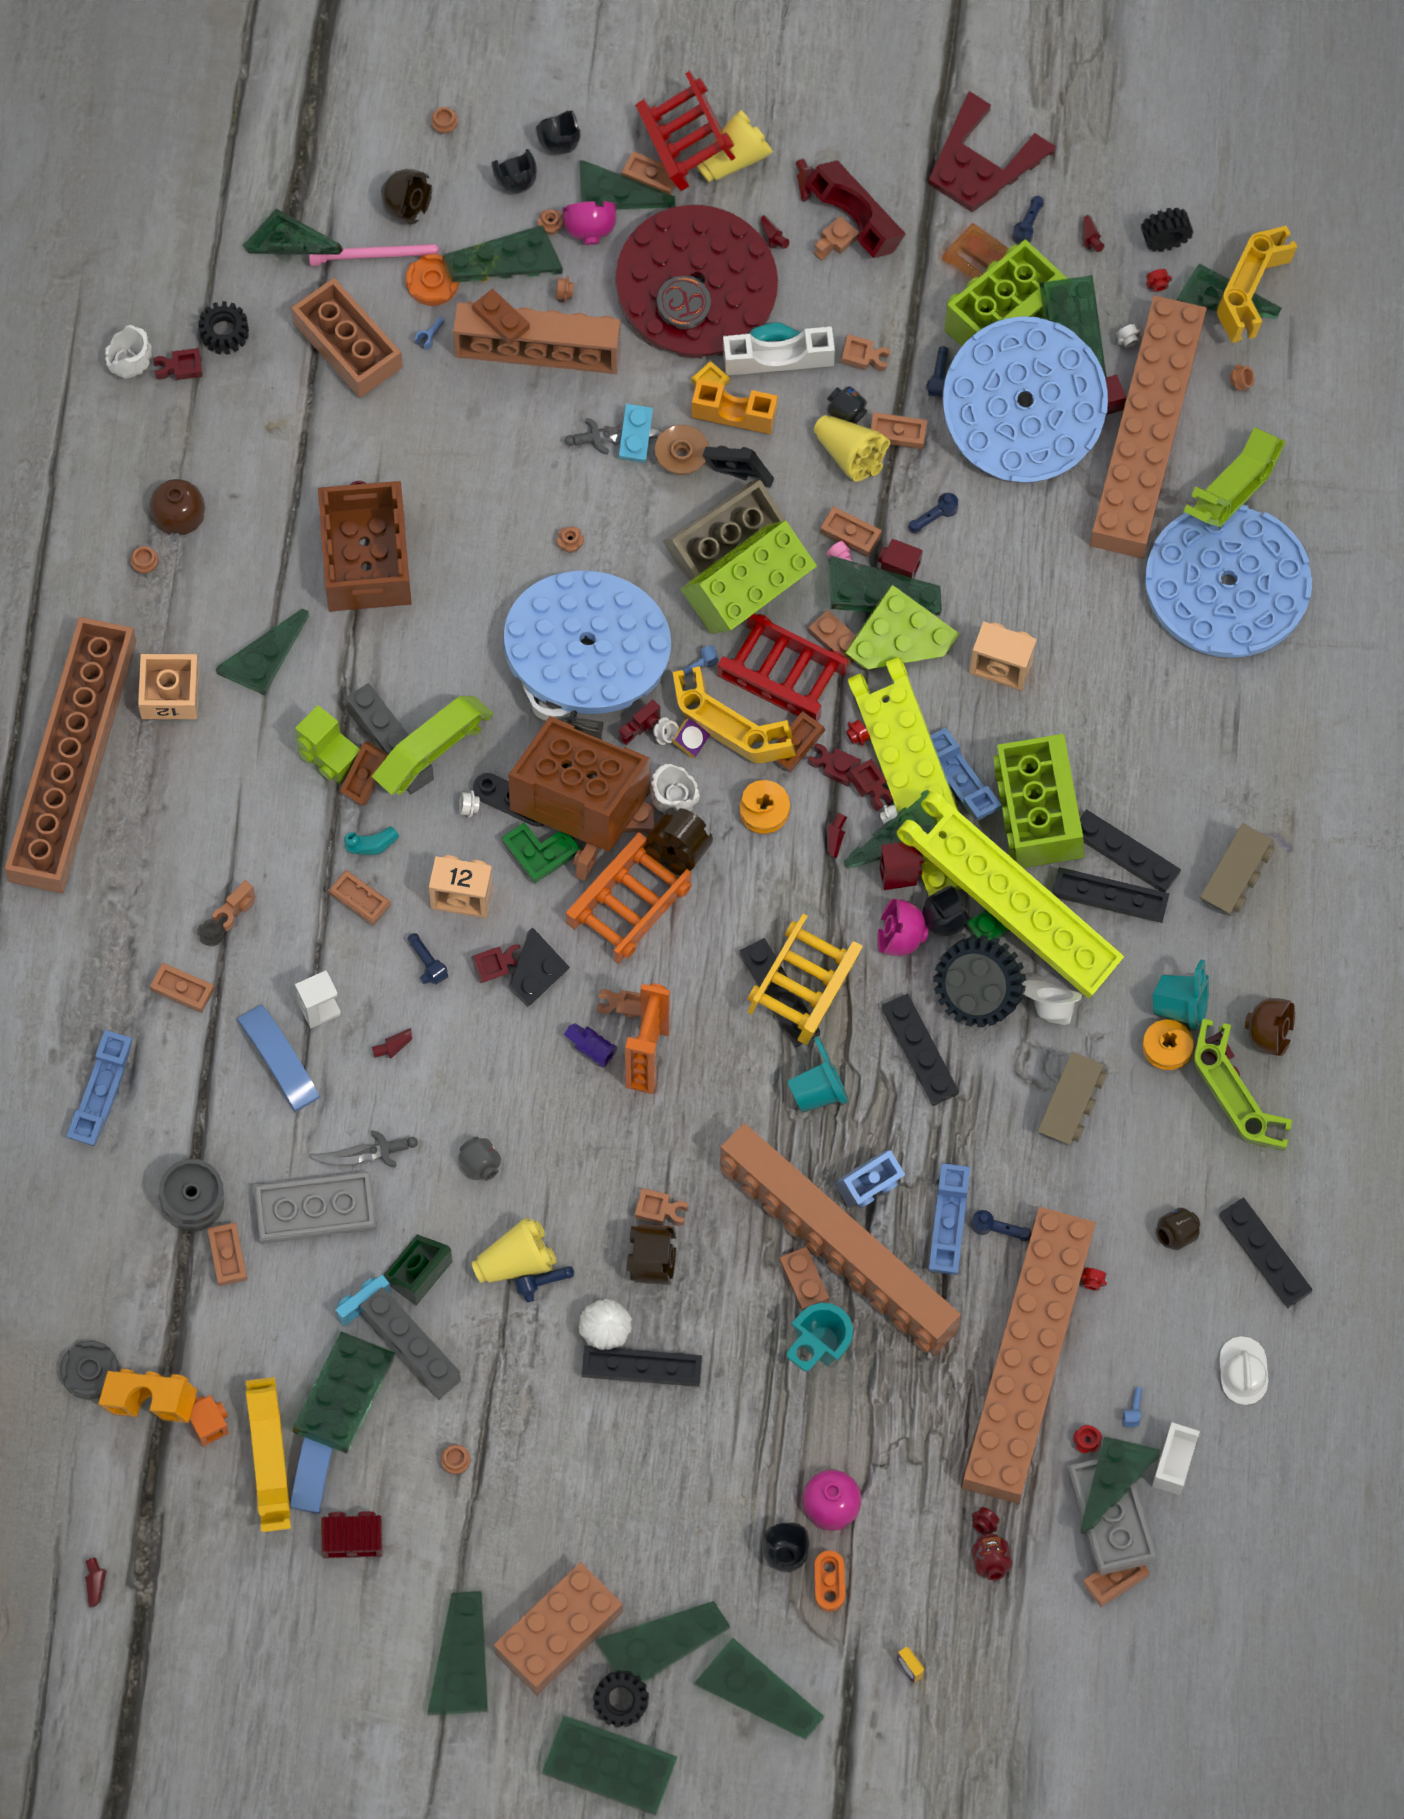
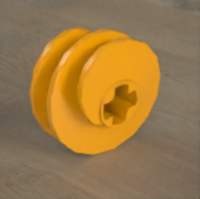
(752, 801)
(1167, 1057)

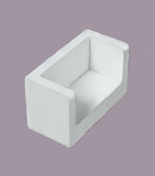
(317, 999)
(1175, 1458)

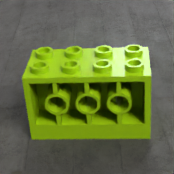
(1003, 292)
(748, 577)
(1038, 801)

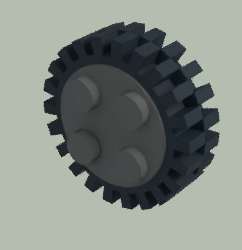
(979, 981)

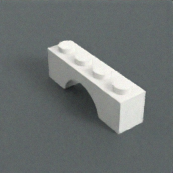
(807, 350)

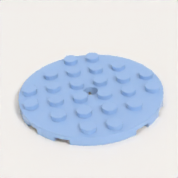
(1065, 393)
(1221, 618)
(598, 678)

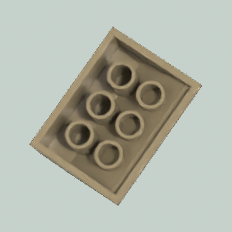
(722, 528)

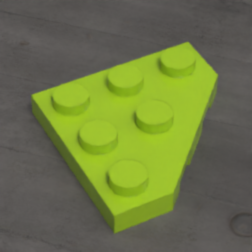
(900, 629)

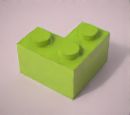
(324, 745)

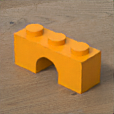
(717, 406)
(127, 1390)

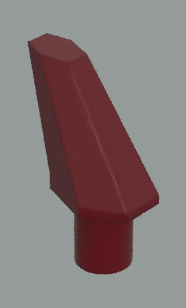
(803, 176)
(773, 234)
(1091, 235)
(835, 834)
(393, 1044)
(94, 1581)

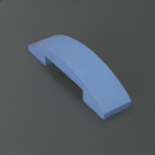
(963, 782)
(279, 1057)
(101, 1088)
(949, 1219)
(311, 1476)

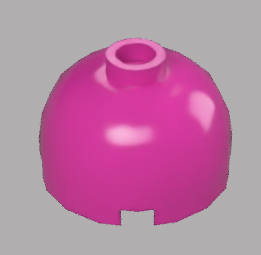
(589, 221)
(902, 930)
(831, 1499)

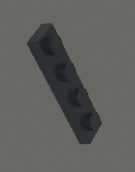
(1128, 852)
(1110, 894)
(759, 960)
(920, 1049)
(1265, 1252)
(642, 1366)

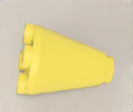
(748, 149)
(852, 446)
(515, 1254)

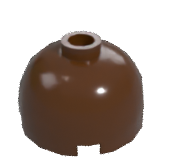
(177, 507)
(1270, 1025)

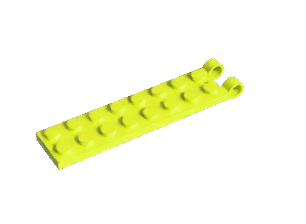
(904, 750)
(1012, 896)

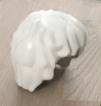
(128, 352)
(673, 789)
(605, 1324)

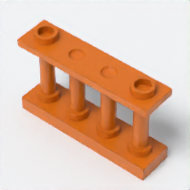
(619, 873)
(641, 1050)

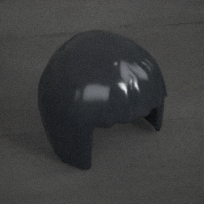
(559, 133)
(516, 173)
(944, 912)
(785, 1546)

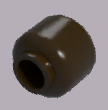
(1178, 1228)

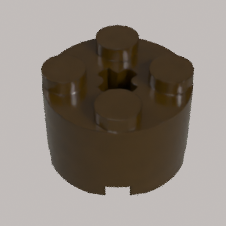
(678, 840)
(652, 1254)

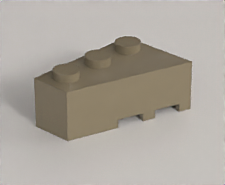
(1238, 870)
(1073, 1099)

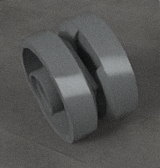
(197, 1211)

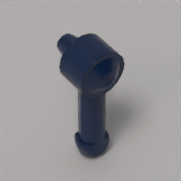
(1024, 229)
(936, 382)
(946, 507)
(434, 969)
(984, 1222)
(528, 1284)

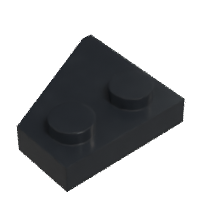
(737, 463)
(536, 968)

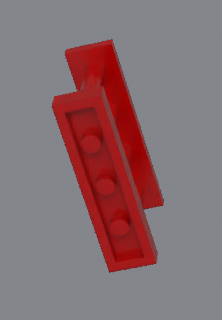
(661, 133)
(781, 694)

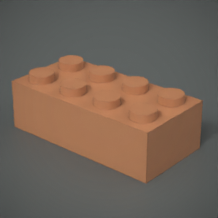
(347, 337)
(558, 1628)

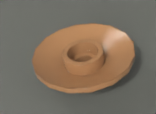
(681, 439)

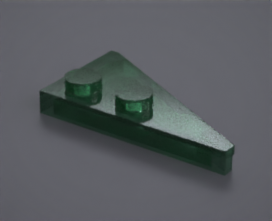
(607, 186)
(289, 236)
(1207, 288)
(260, 661)
(888, 833)
(1116, 1470)

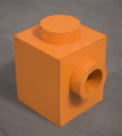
(208, 1420)

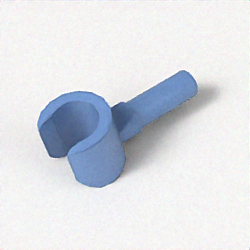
(429, 333)
(709, 659)
(1132, 1417)

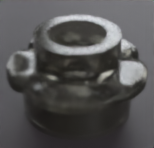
(210, 939)

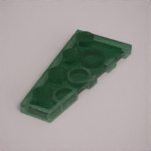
(506, 256)
(863, 586)
(664, 1641)
(461, 1664)
(755, 1688)

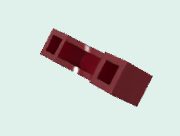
(837, 187)

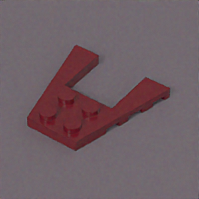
(970, 176)

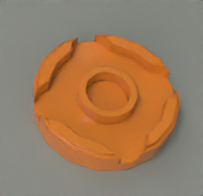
(429, 281)

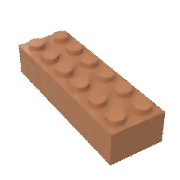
(552, 340)

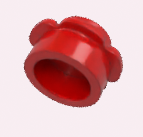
(1158, 280)
(857, 733)
(1093, 1279)
(1094, 1435)

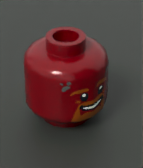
(991, 1557)

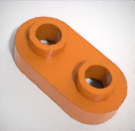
(829, 1582)

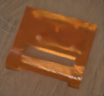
(977, 245)

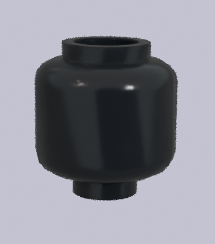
(847, 404)

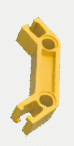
(1262, 251)
(729, 726)
(268, 1454)

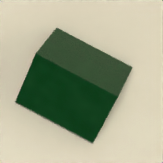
(418, 1268)

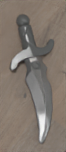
(598, 436)
(367, 1152)

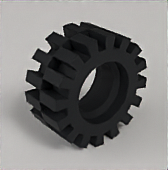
(1167, 229)
(219, 314)
(607, 1711)

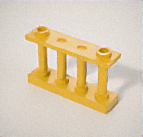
(819, 1001)

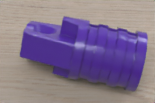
(591, 1044)

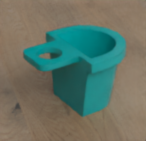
(1183, 997)
(818, 1085)
(823, 1332)

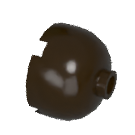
(406, 195)

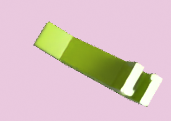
(1238, 480)
(430, 742)
(1233, 1093)

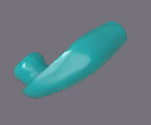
(774, 332)
(371, 844)

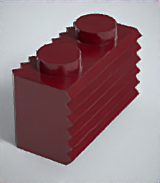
(900, 865)
(351, 1535)

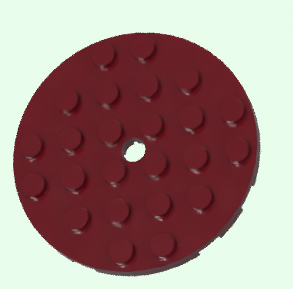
(704, 244)

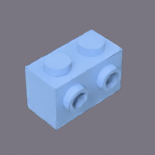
(869, 1178)

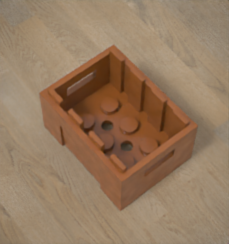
(358, 517)
(570, 797)

